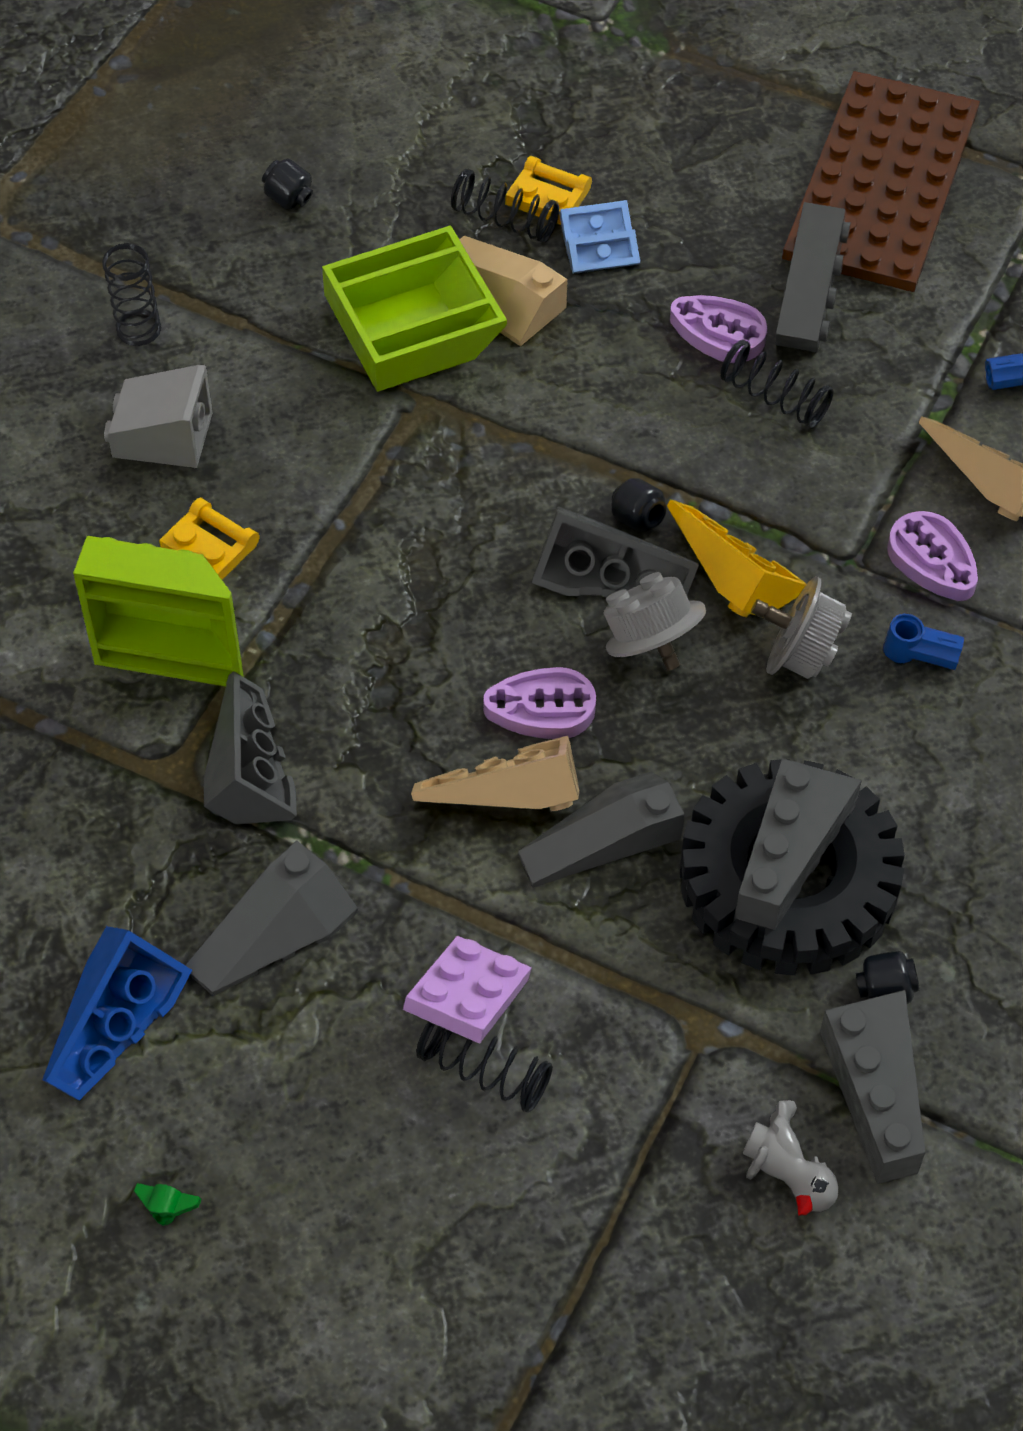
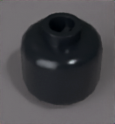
(287, 183)
(638, 505)
(888, 974)

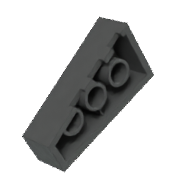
(811, 277)
(795, 831)
(877, 1076)

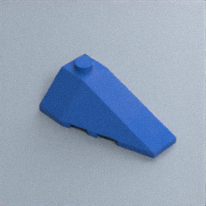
(115, 1001)

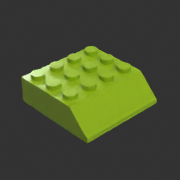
(413, 307)
(157, 611)

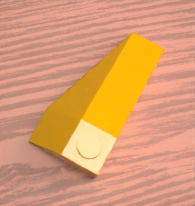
(733, 565)

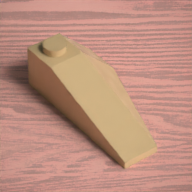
(523, 288)
(985, 467)
(533, 779)

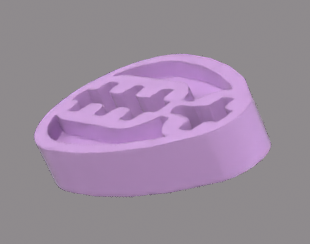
(703, 316)
(946, 542)
(545, 684)

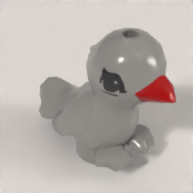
(780, 1156)

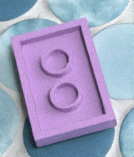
(467, 989)

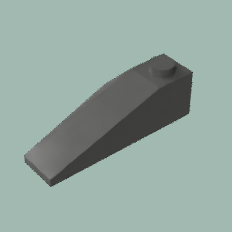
(609, 827)

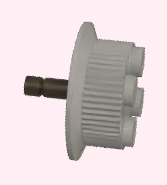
(651, 618)
(806, 631)

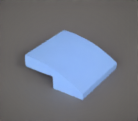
(599, 237)

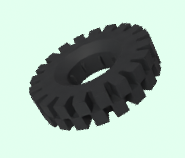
(815, 929)

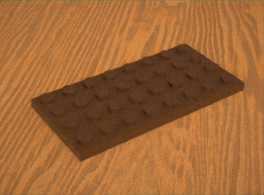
(891, 172)

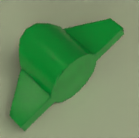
(165, 1202)

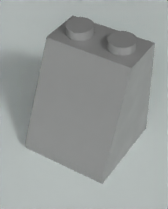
(161, 417)

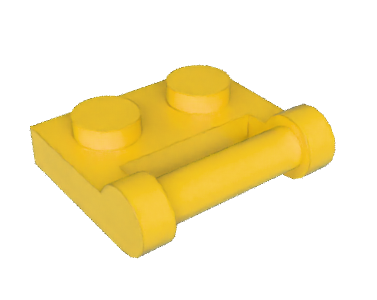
(547, 192)
(221, 556)

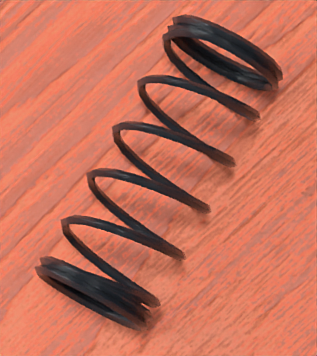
(551, 223)
(131, 276)
(738, 365)
(527, 1101)

